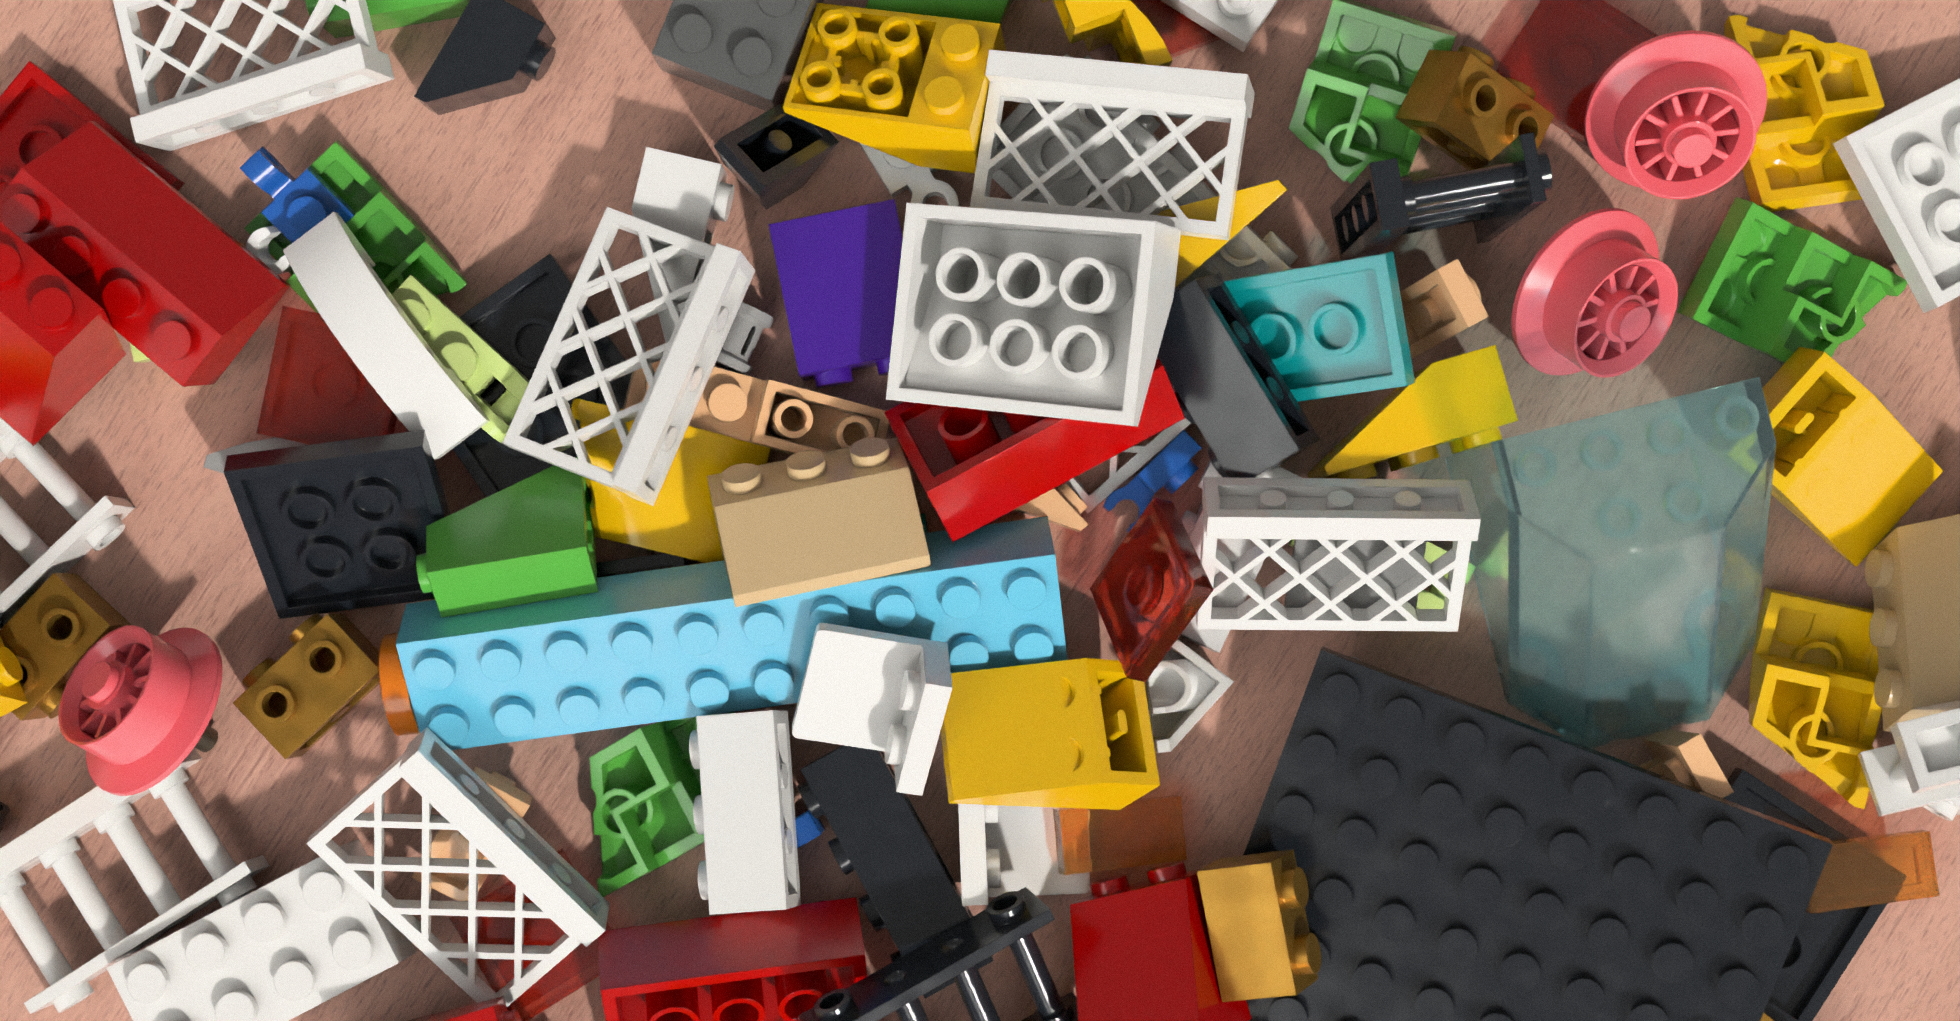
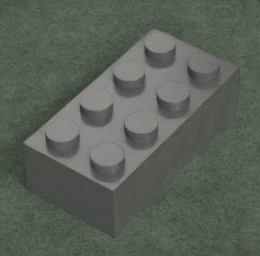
(736, 46)

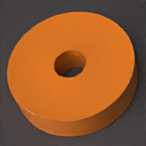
(394, 689)

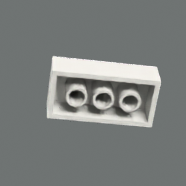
(265, 953)

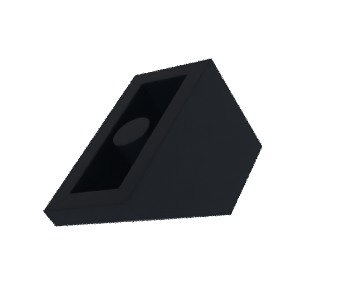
(487, 57)
(775, 154)

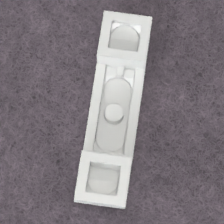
(381, 336)

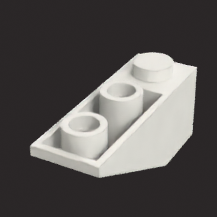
(687, 199)

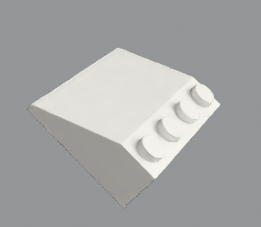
(1030, 311)

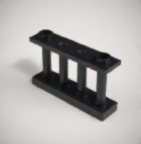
(1388, 205)
(954, 955)

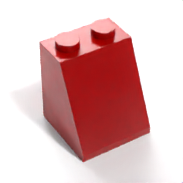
(51, 341)
(1147, 951)

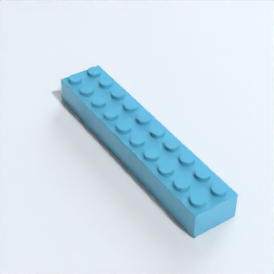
(681, 649)

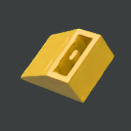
(897, 82)
(1450, 402)
(1841, 455)
(1049, 736)

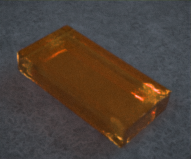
(1114, 839)
(1876, 872)

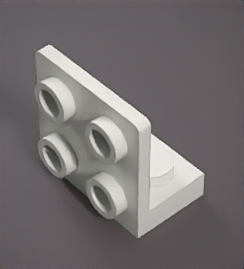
(876, 696)
(1009, 851)

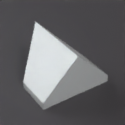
(1181, 694)

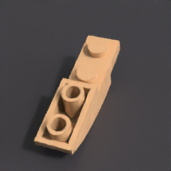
(774, 413)

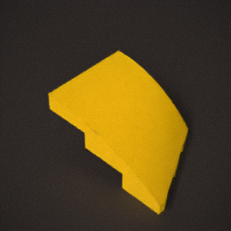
(1115, 23)
(1813, 100)
(683, 513)
(1816, 686)

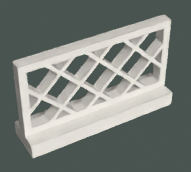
(1116, 88)
(248, 95)
(683, 364)
(1337, 516)
(499, 835)

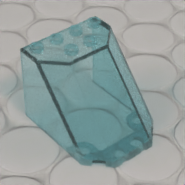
(1625, 559)

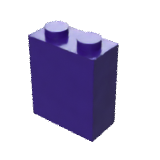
(840, 289)

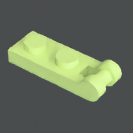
(465, 353)

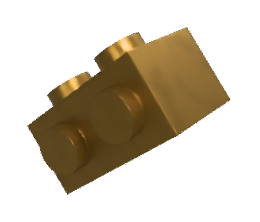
(1470, 107)
(53, 636)
(311, 684)
(1259, 926)

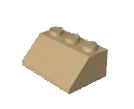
(817, 520)
(1916, 619)

